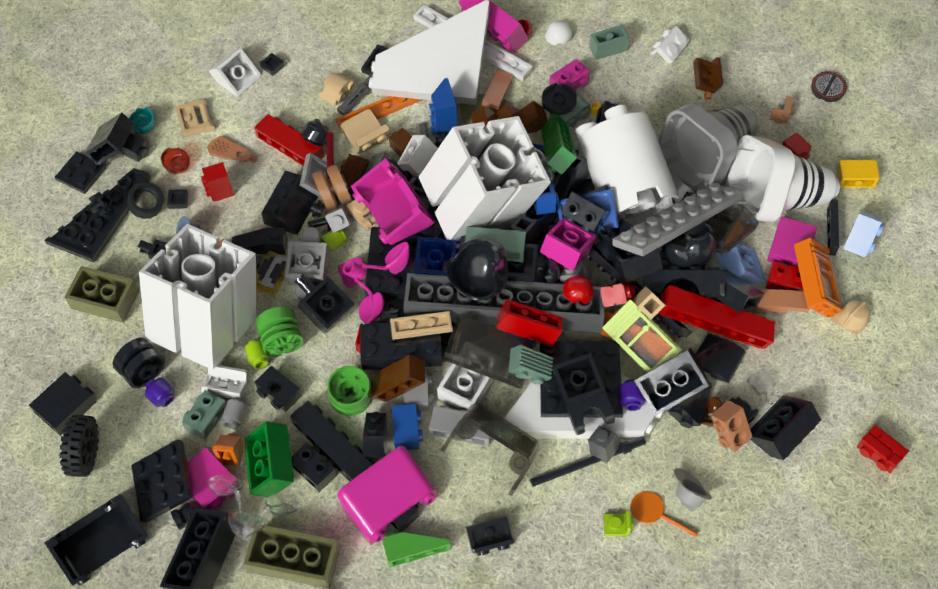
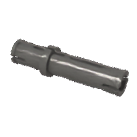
(344, 108)

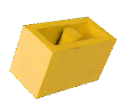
(857, 173)

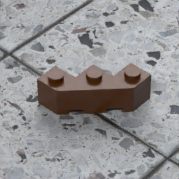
(532, 115)

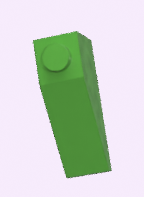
(408, 547)

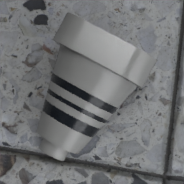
(704, 143)

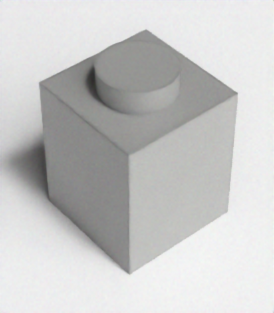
(338, 218)

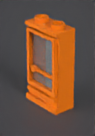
(817, 278)

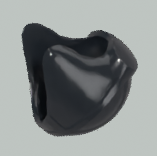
(478, 269)

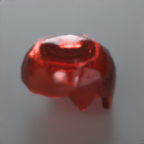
(175, 157)

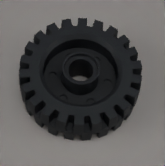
(79, 445)

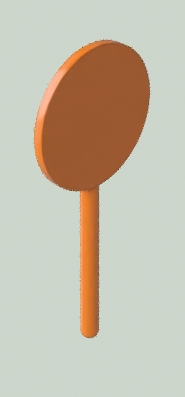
(649, 508)

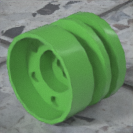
(278, 331)
(349, 380)

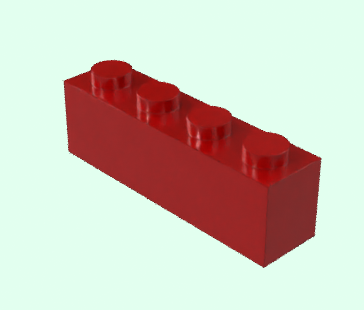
(286, 139)

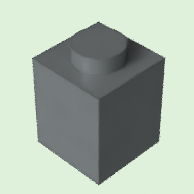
(603, 443)

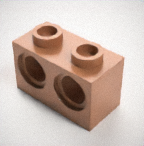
(731, 426)

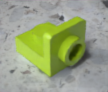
(618, 524)

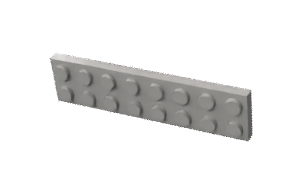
(677, 219)

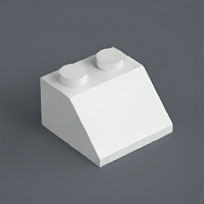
(235, 72)

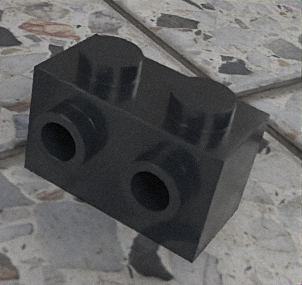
(585, 212)
(313, 466)

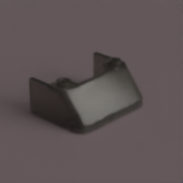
(522, 444)

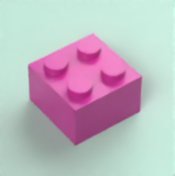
(567, 244)

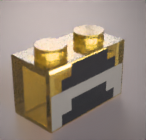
(271, 273)

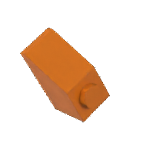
(229, 449)

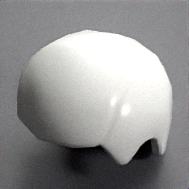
(558, 33)

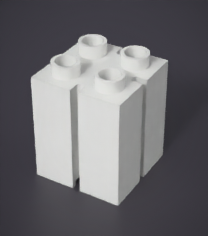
(483, 176)
(199, 296)

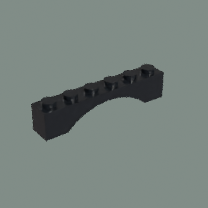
(564, 185)

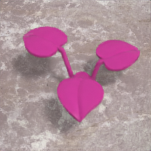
(354, 271)

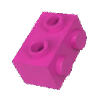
(572, 74)

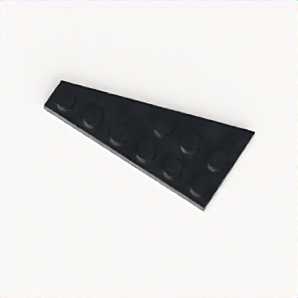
(91, 232)

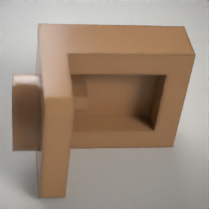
(782, 115)

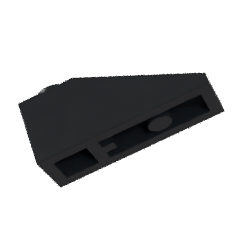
(263, 241)

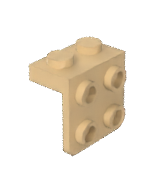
(364, 131)

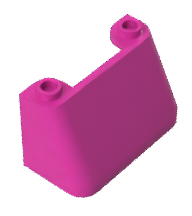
(392, 202)
(385, 493)

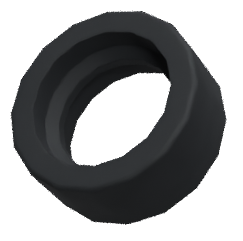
(145, 187)

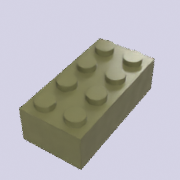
(293, 556)

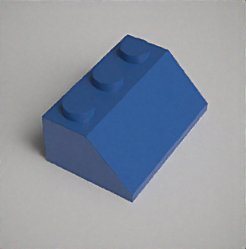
(442, 109)

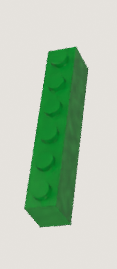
(558, 144)

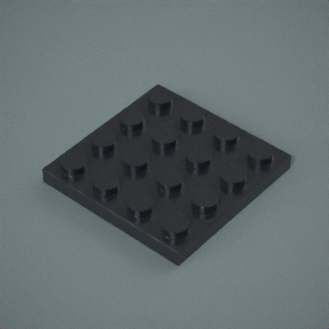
(607, 360)

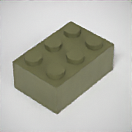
(101, 294)

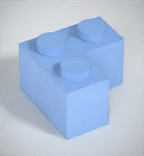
(863, 233)

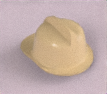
(853, 317)

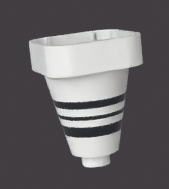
(777, 179)

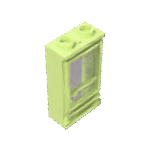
(641, 337)

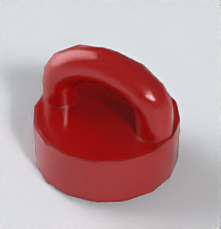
(527, 26)

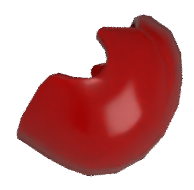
(578, 289)

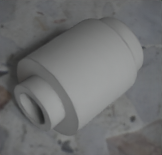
(233, 413)

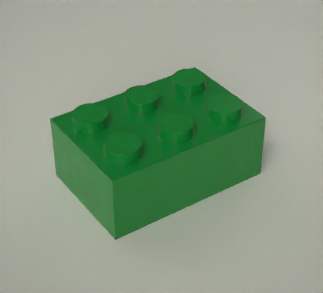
(268, 459)

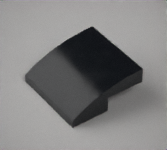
(719, 357)

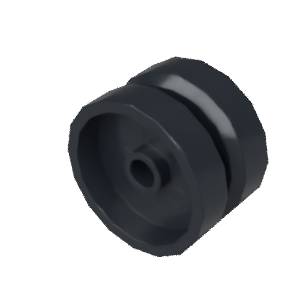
(138, 362)

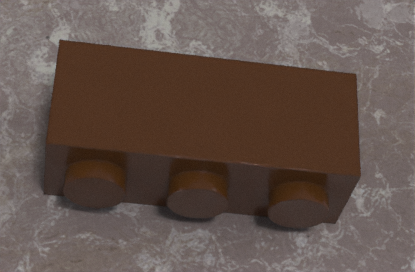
(398, 378)

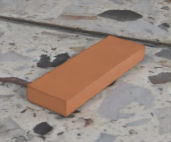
(497, 90)

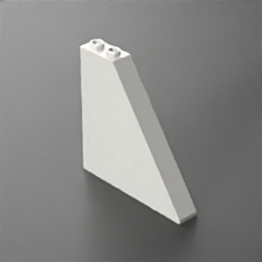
(443, 51)
(527, 417)

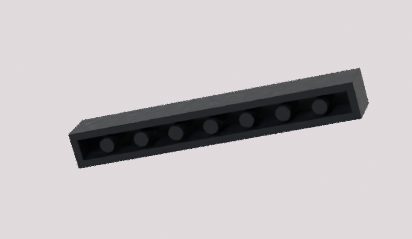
(340, 451)

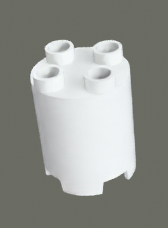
(628, 160)

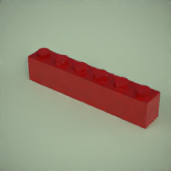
(717, 317)

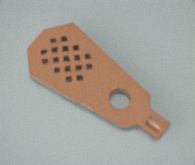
(227, 149)

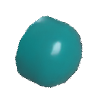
(141, 118)

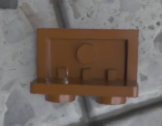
(708, 75)

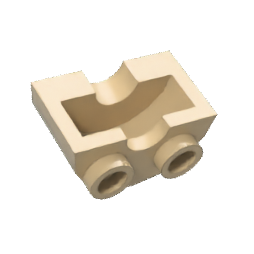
(336, 87)

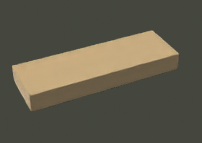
(421, 325)

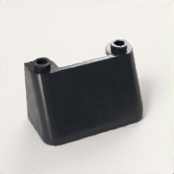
(96, 539)

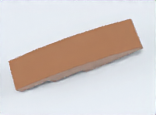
(781, 301)

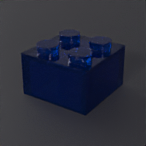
(433, 254)

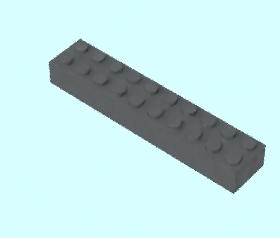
(436, 294)

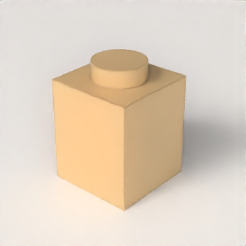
(648, 302)

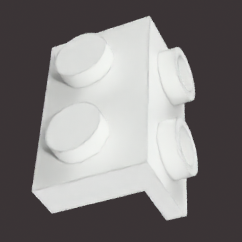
(670, 44)
(226, 382)

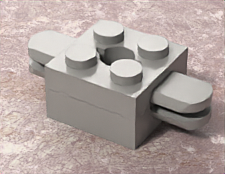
(307, 258)

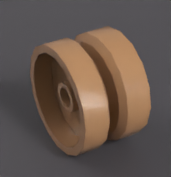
(334, 186)

